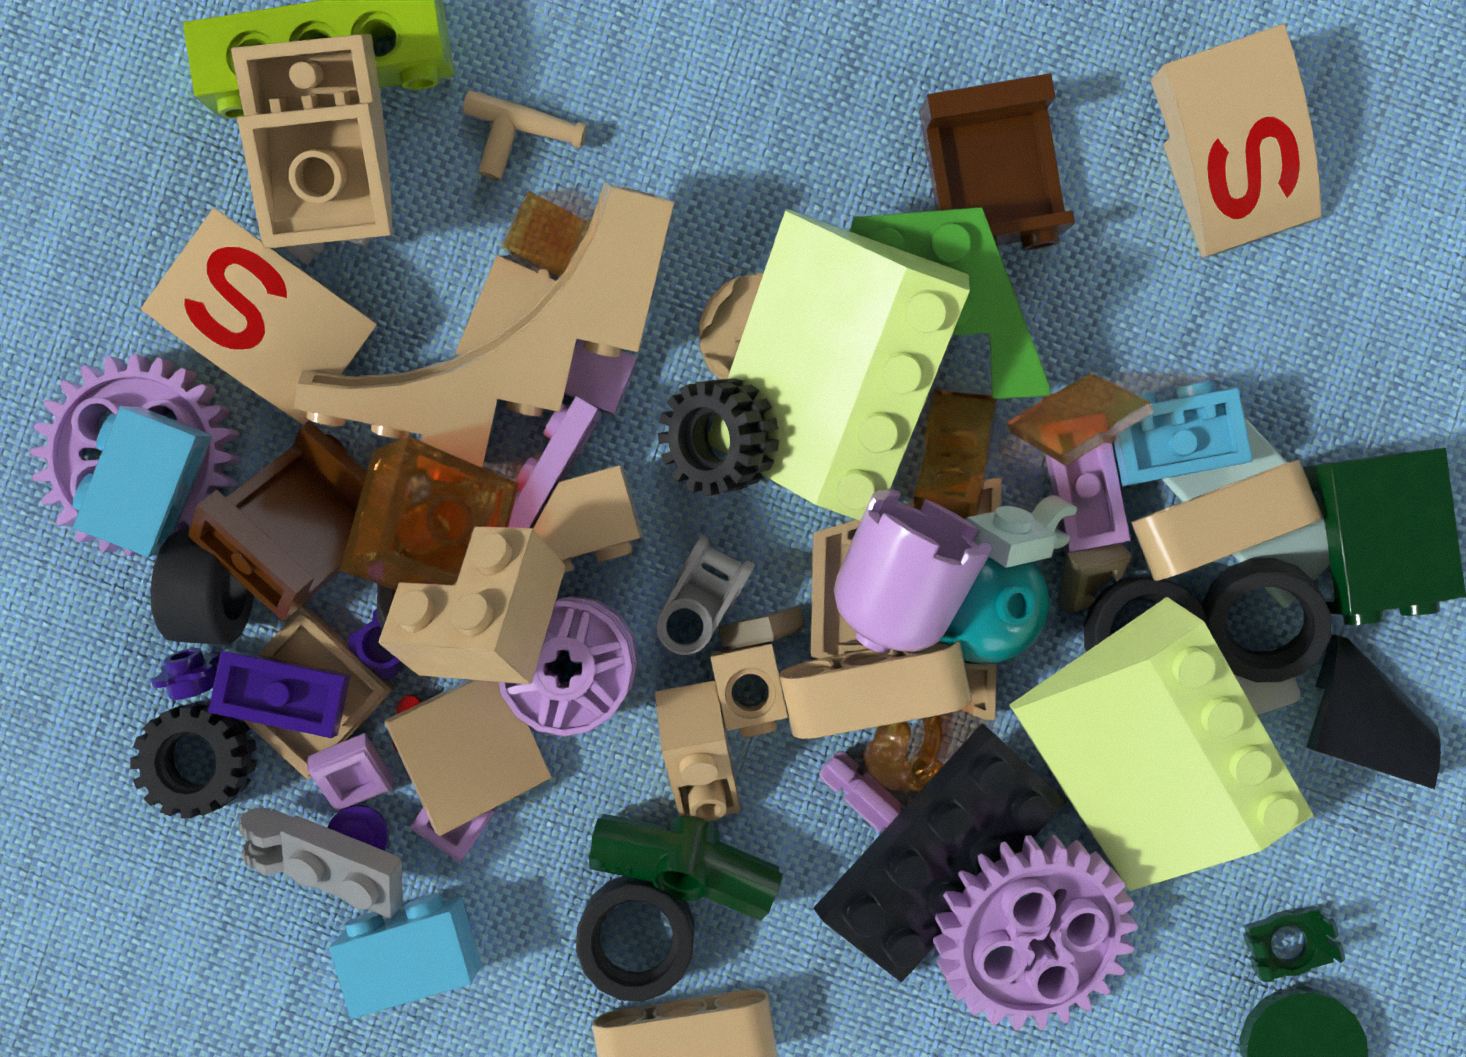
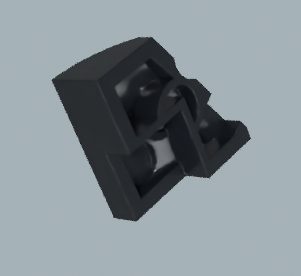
(1371, 719)

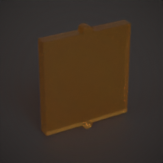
(1079, 418)

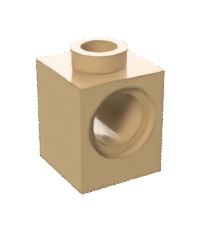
(757, 660)

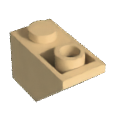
(590, 516)
(697, 751)

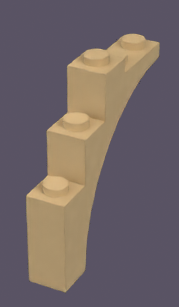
(453, 402)

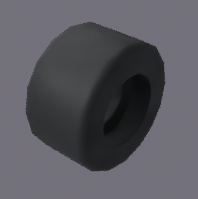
(195, 595)

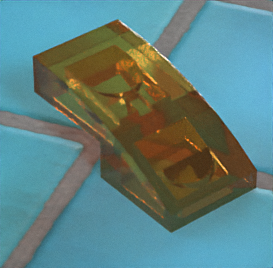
(544, 234)
(956, 452)

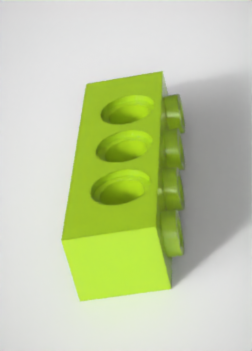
(416, 61)

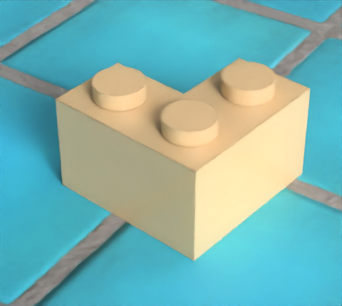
(489, 620)

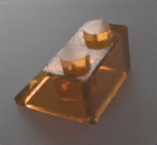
(422, 514)

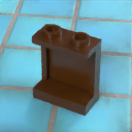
(998, 153)
(286, 523)

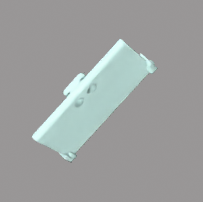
(1302, 547)

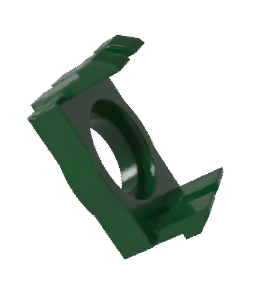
(1317, 947)

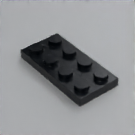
(898, 884)

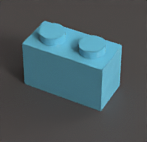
(139, 479)
(405, 956)

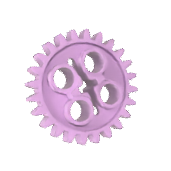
(130, 385)
(1042, 951)

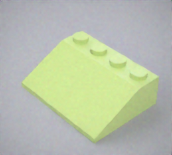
(845, 357)
(1162, 750)

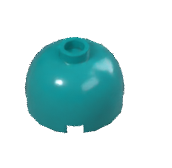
(1000, 613)

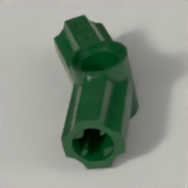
(685, 862)

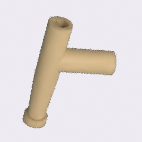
(508, 118)

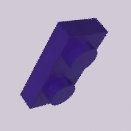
(279, 693)

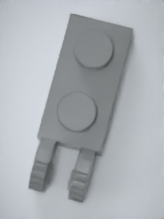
(322, 859)

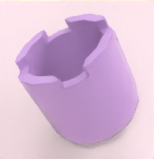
(907, 573)

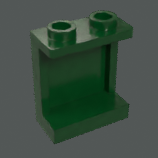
(1390, 534)

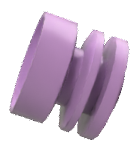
(609, 663)

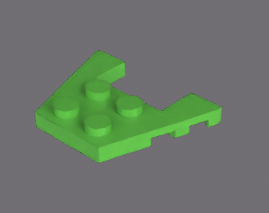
(966, 244)

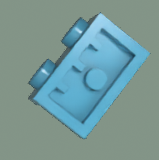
(1184, 436)

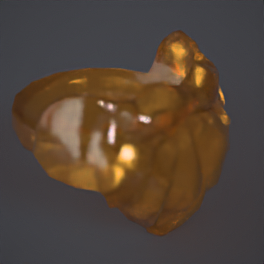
(887, 758)

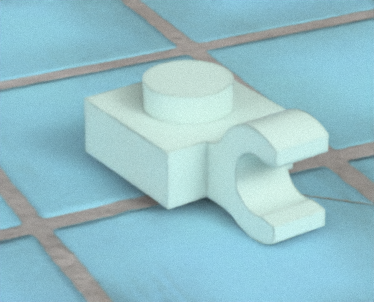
(1022, 535)

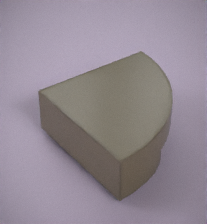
(1088, 572)
(762, 628)

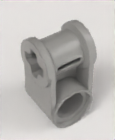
(703, 593)

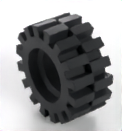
(690, 442)

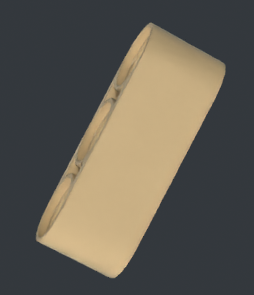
(1227, 520)
(873, 689)
(692, 1027)

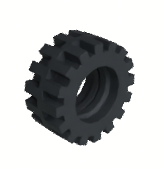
(158, 765)

